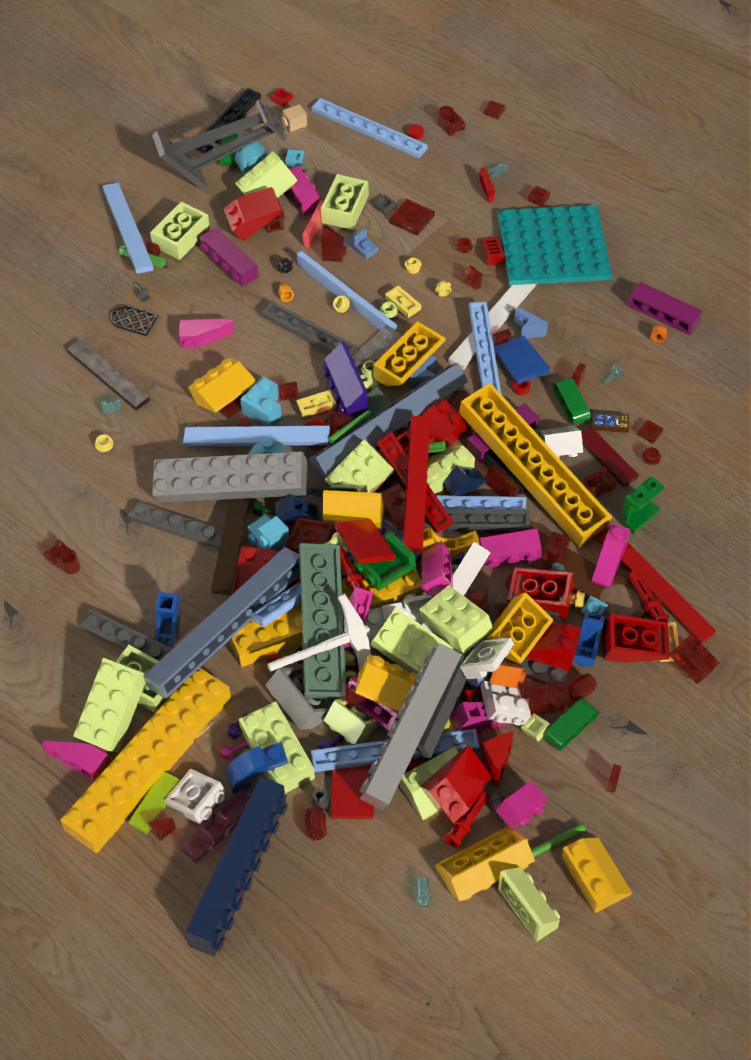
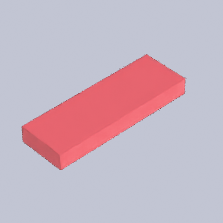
(313, 226)

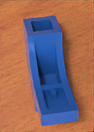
(167, 618)
(589, 639)
(252, 764)

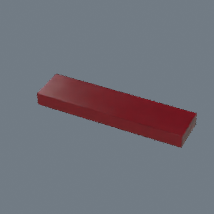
(608, 457)

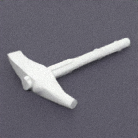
(355, 634)

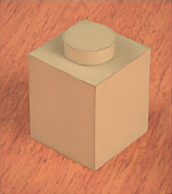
(294, 118)

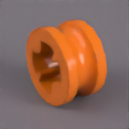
(658, 334)

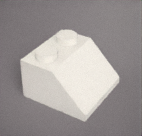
(563, 440)

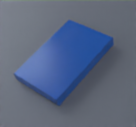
(521, 359)

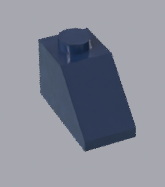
(464, 480)
(292, 507)

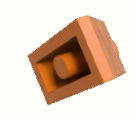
(508, 674)

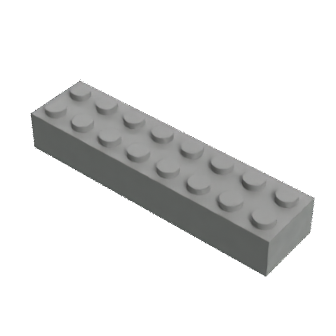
(230, 477)
(410, 727)

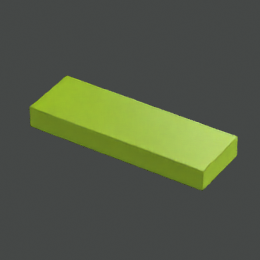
(153, 803)

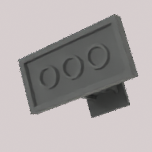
(191, 168)

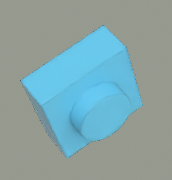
(294, 157)
(595, 606)

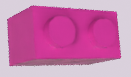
(522, 805)

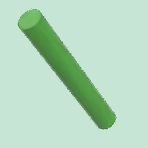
(349, 427)
(558, 839)

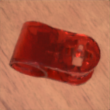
(450, 120)
(599, 482)
(63, 557)

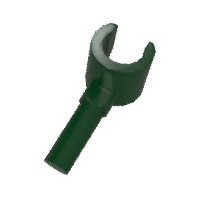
(258, 509)

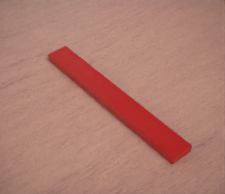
(416, 483)
(663, 591)

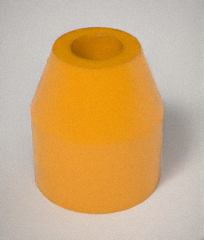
(285, 292)

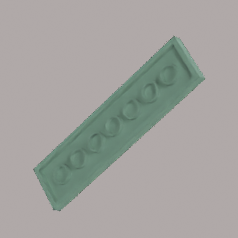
(322, 620)

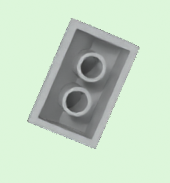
(288, 690)

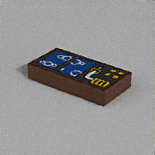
(610, 422)

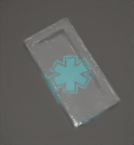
(212, 732)

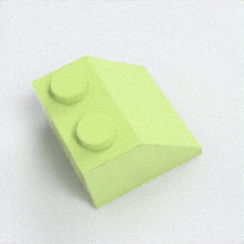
(350, 721)

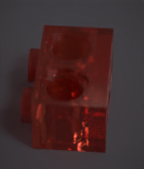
(694, 658)

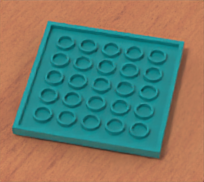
(554, 245)

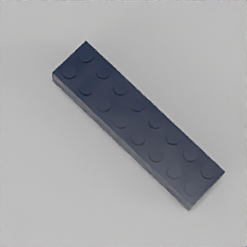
(236, 867)

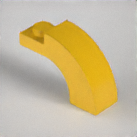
(454, 545)

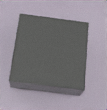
(385, 204)

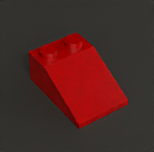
(252, 212)
(445, 423)
(250, 562)
(547, 588)
(634, 639)
(556, 646)
(457, 784)

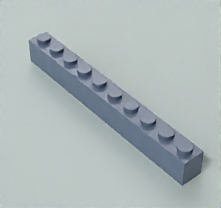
(391, 417)
(223, 624)

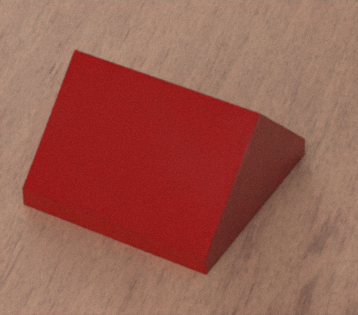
(496, 755)

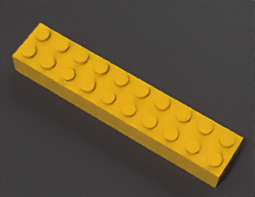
(535, 464)
(285, 632)
(144, 760)

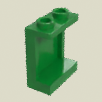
(638, 505)
(384, 573)

